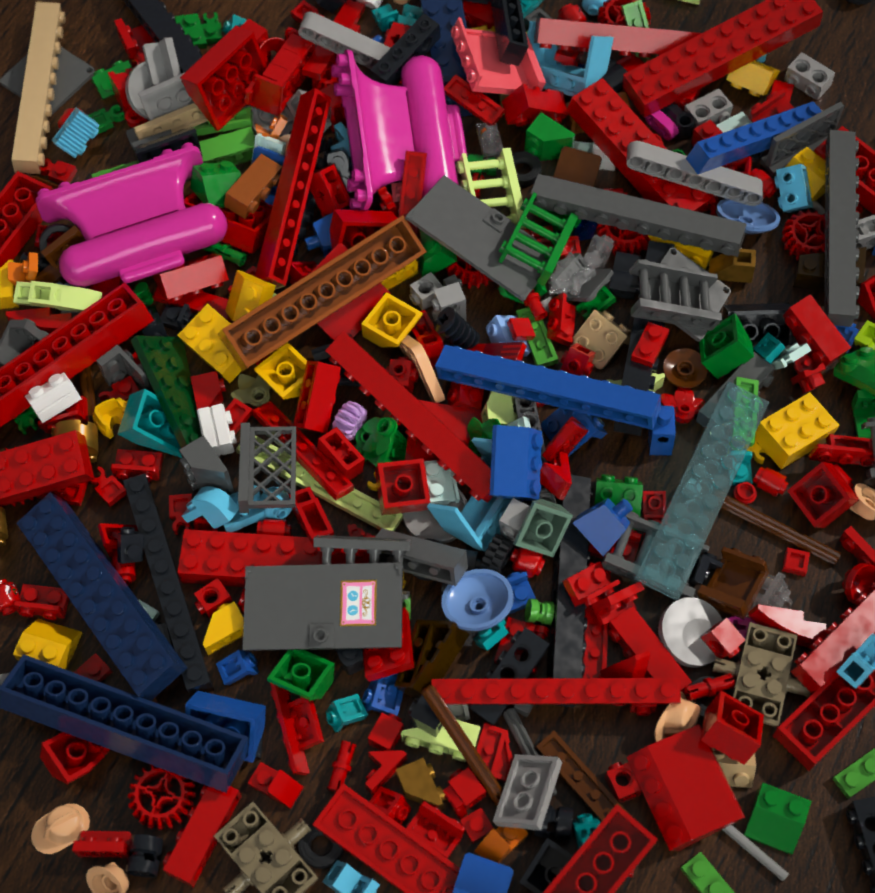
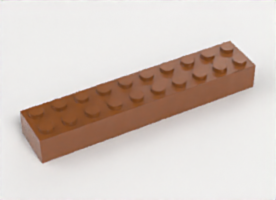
(321, 293)

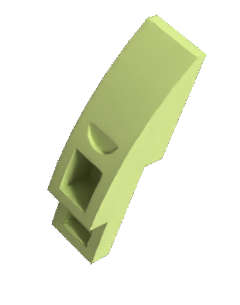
(54, 296)

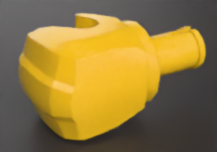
(108, 414)

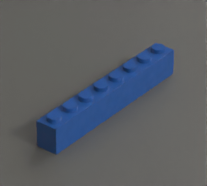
(746, 139)

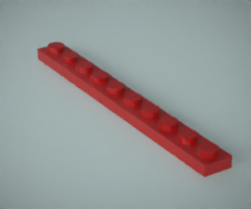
(558, 691)

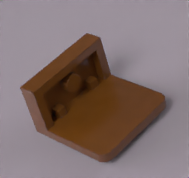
(577, 166)

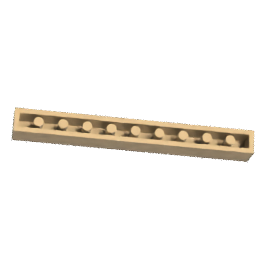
(38, 89)

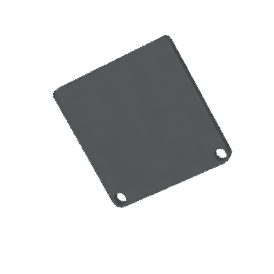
(69, 78)
(716, 293)

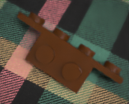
(53, 252)

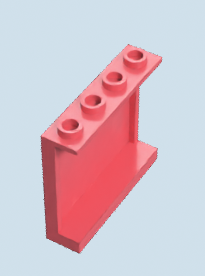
(483, 67)

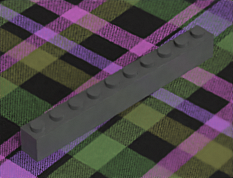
(639, 215)
(840, 228)

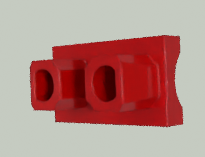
(809, 376)

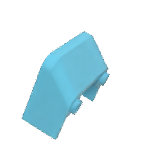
(570, 78)
(478, 519)

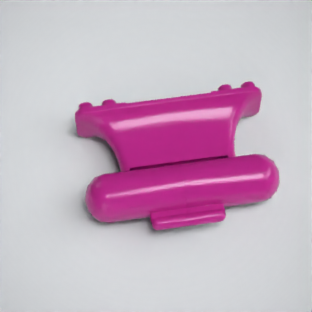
(392, 119)
(133, 220)

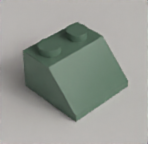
(543, 527)

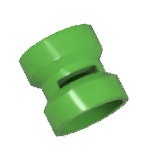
(539, 611)

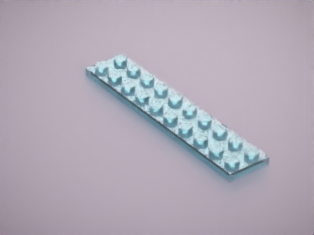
(701, 491)

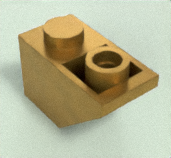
(733, 267)
(418, 783)

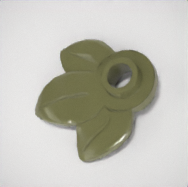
(250, 389)

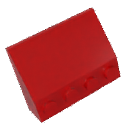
(223, 74)
(242, 233)
(685, 788)

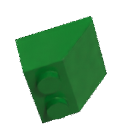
(547, 138)
(213, 181)
(436, 257)
(726, 347)
(303, 674)
(777, 818)

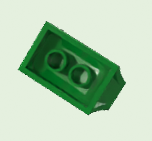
(858, 369)

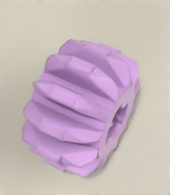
(350, 419)

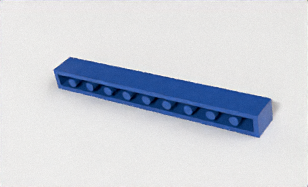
(549, 386)

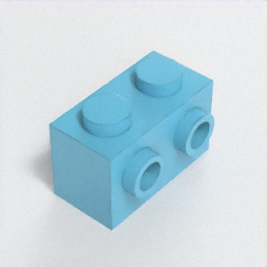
(793, 188)

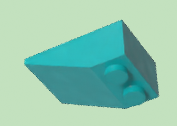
(147, 424)

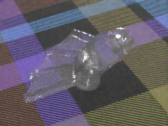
(570, 276)

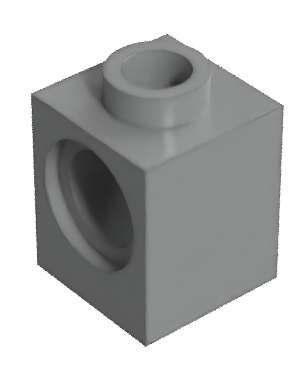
(424, 284)

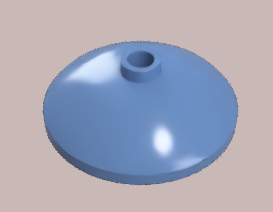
(758, 218)
(474, 591)

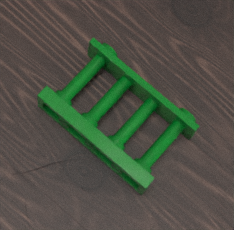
(553, 253)

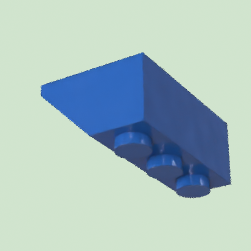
(516, 463)
(231, 714)

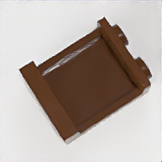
(736, 583)

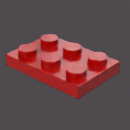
(390, 661)

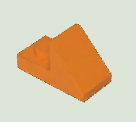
(276, 126)
(23, 271)
(500, 843)

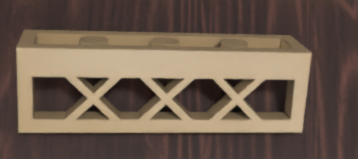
(177, 120)

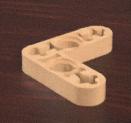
(414, 350)

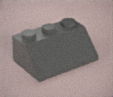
(204, 467)

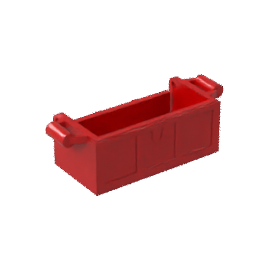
(281, 76)

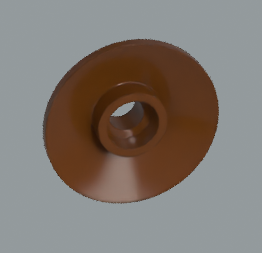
(687, 360)

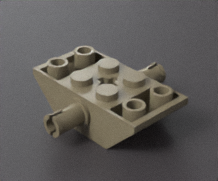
(766, 654)
(253, 837)

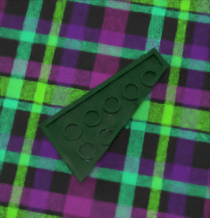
(170, 378)

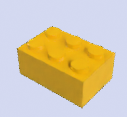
(203, 339)
(795, 430)

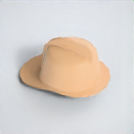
(866, 505)
(677, 718)
(59, 828)
(107, 879)

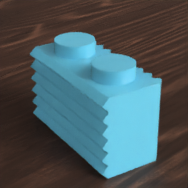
(76, 133)

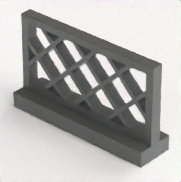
(805, 134)
(247, 463)

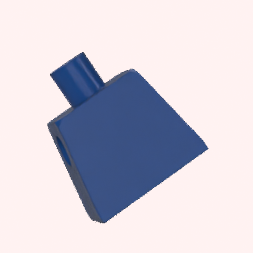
(321, 235)
(664, 428)
(604, 523)

